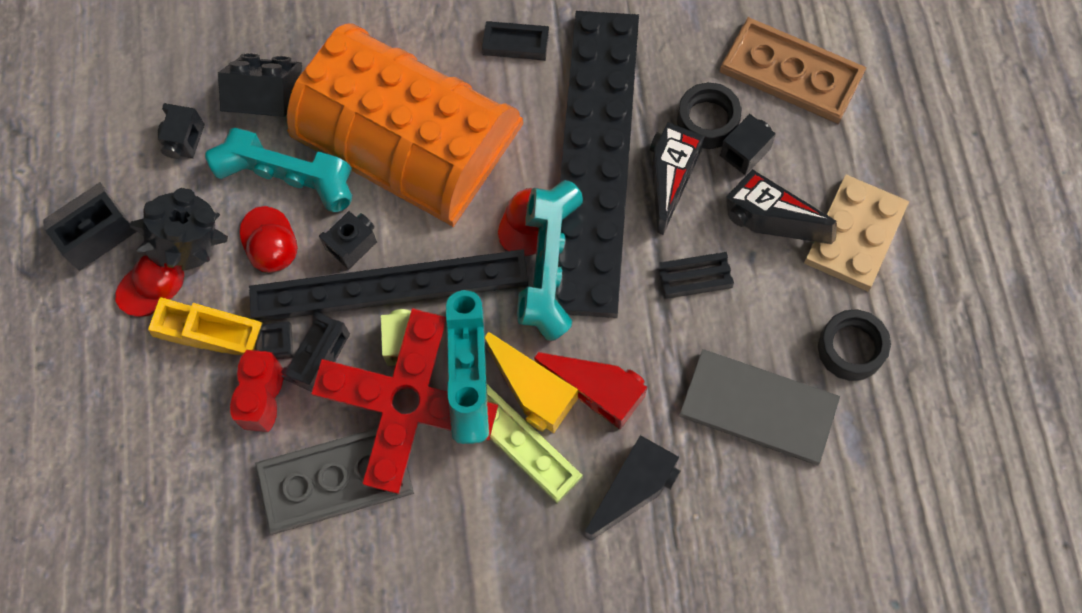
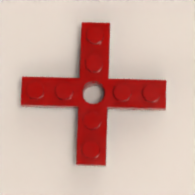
(376, 393)

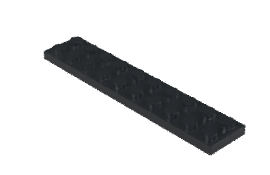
(597, 160)

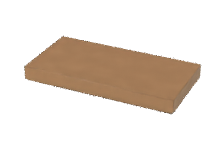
(793, 70)

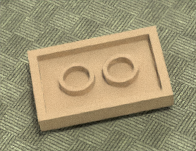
(864, 232)

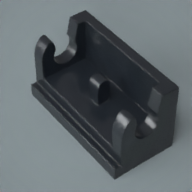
(321, 342)

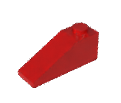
(600, 386)

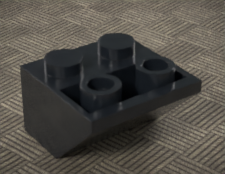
(258, 85)
(88, 227)

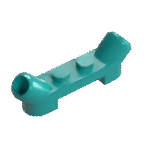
(244, 151)
(538, 303)
(467, 368)

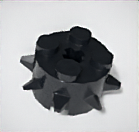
(178, 230)

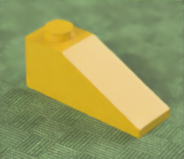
(537, 390)

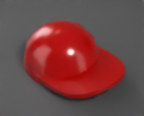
(512, 230)
(268, 239)
(145, 284)

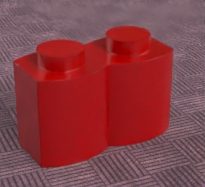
(254, 400)

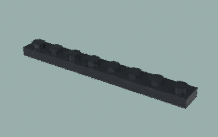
(387, 285)

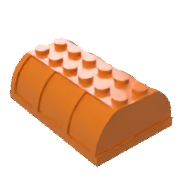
(400, 122)

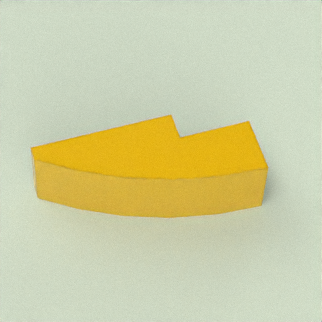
(203, 327)

